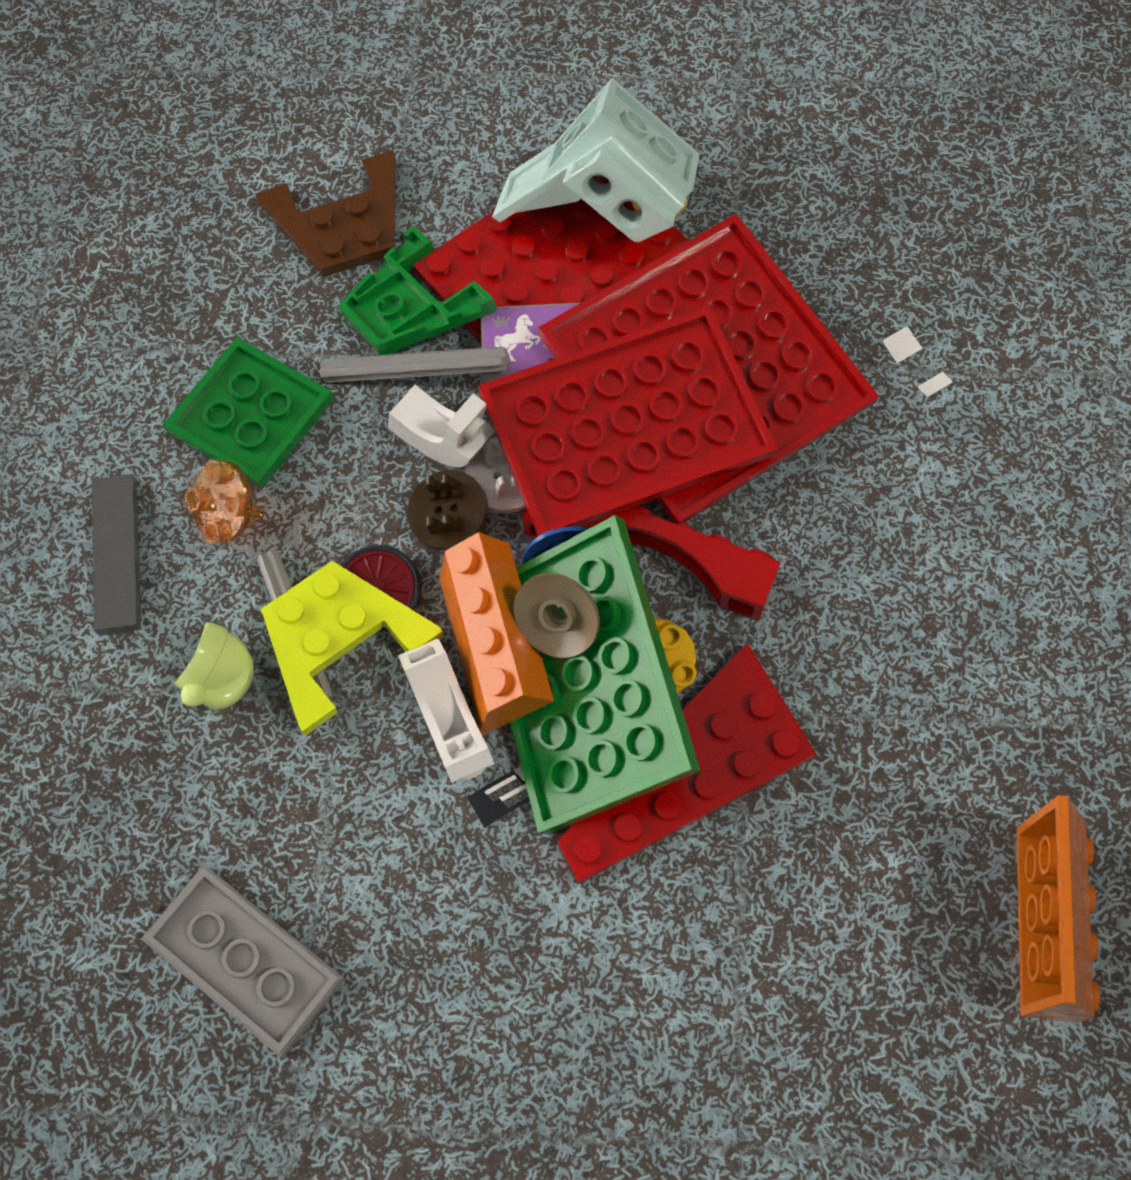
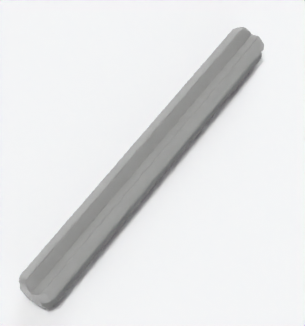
(415, 364)

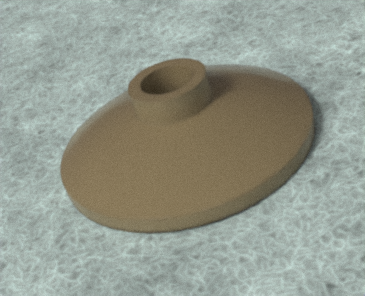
(549, 628)

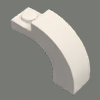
(438, 431)
(446, 711)

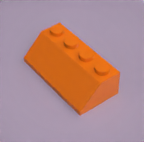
(498, 663)

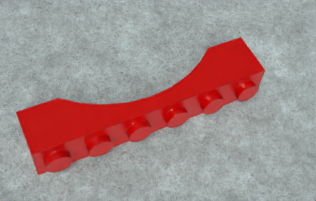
(733, 575)

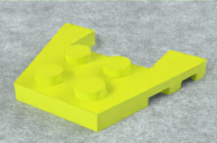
(326, 620)

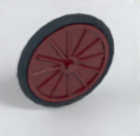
(387, 571)

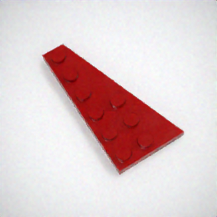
(740, 742)

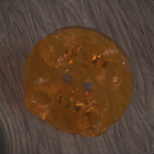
(221, 502)

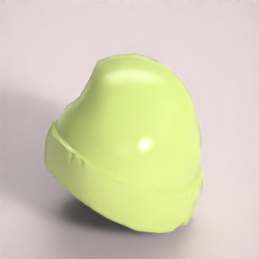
(218, 670)

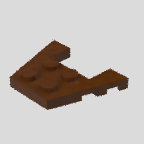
(345, 230)

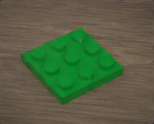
(249, 411)

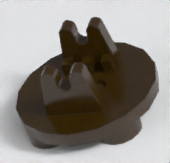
(446, 491)

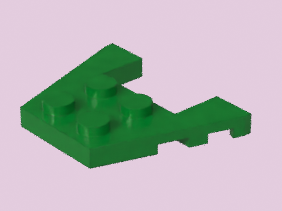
(398, 311)

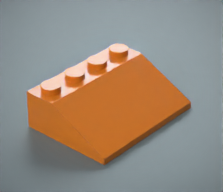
(1055, 915)

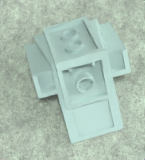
(626, 146)

